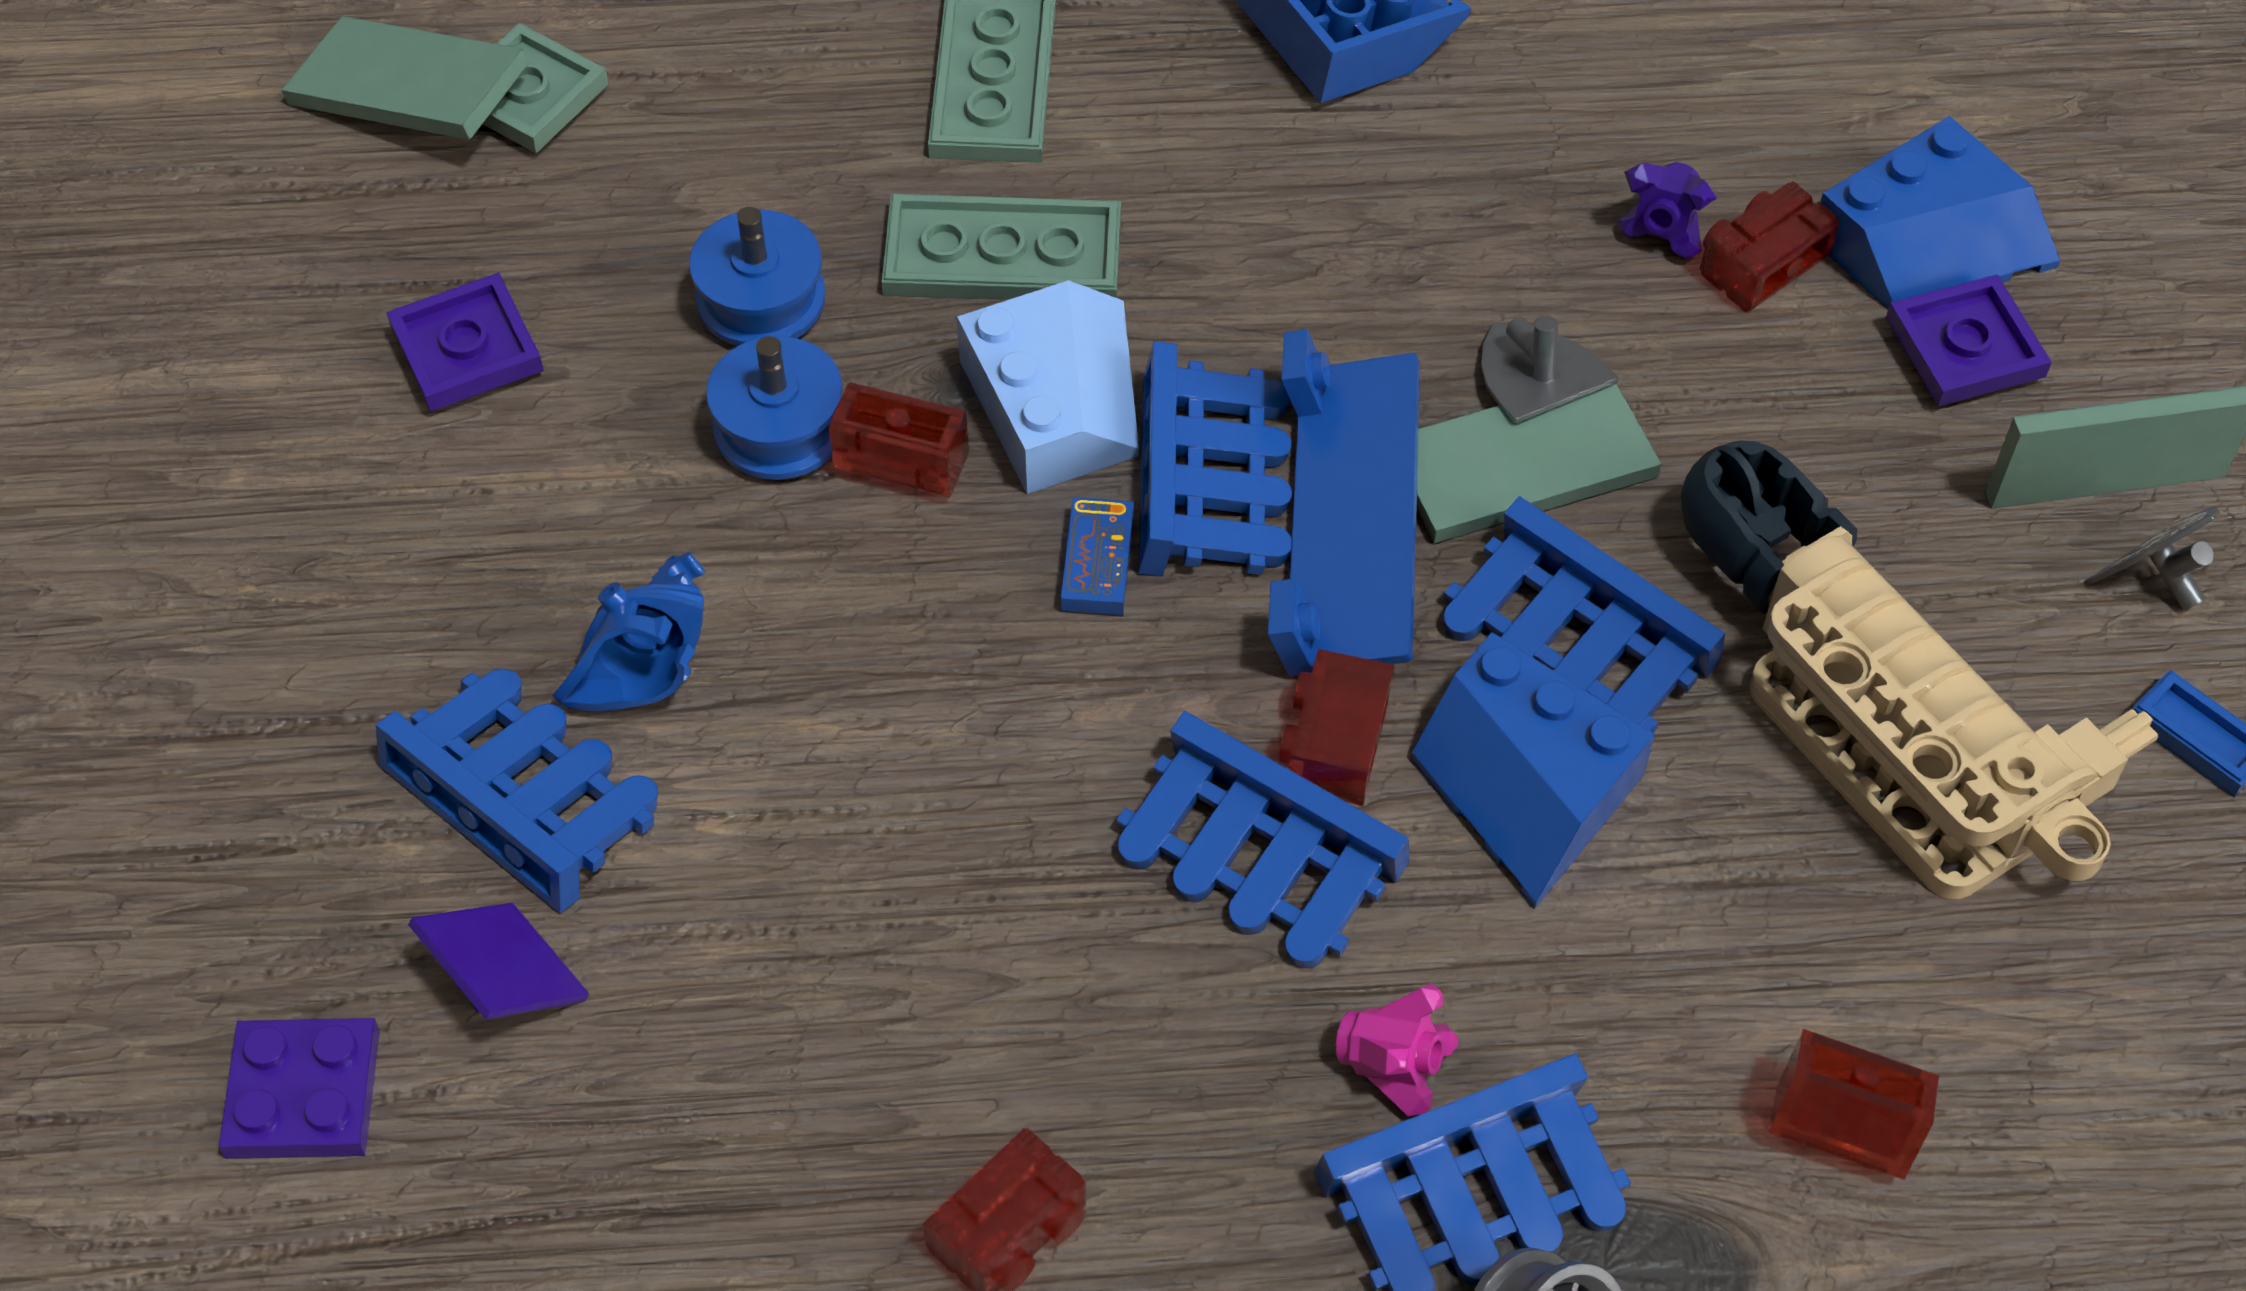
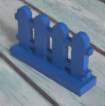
(1198, 487)
(1580, 575)
(1255, 787)
(498, 815)
(1437, 1176)

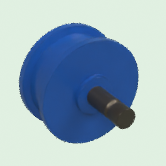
(757, 276)
(774, 406)

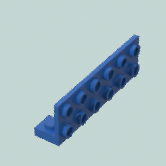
(1351, 509)

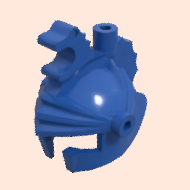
(638, 641)

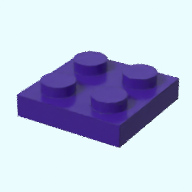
(1968, 340)
(464, 341)
(300, 1088)

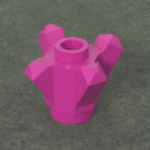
(1398, 1047)

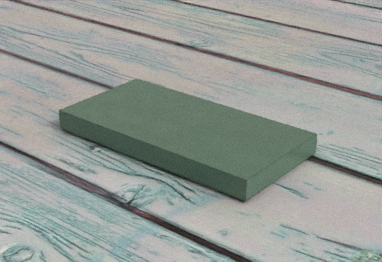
(405, 77)
(992, 80)
(998, 245)
(2118, 447)
(1485, 461)

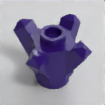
(1667, 205)

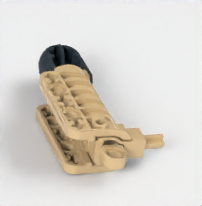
(1896, 690)

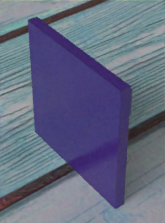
(498, 960)

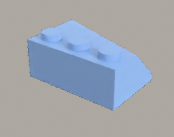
(1054, 381)

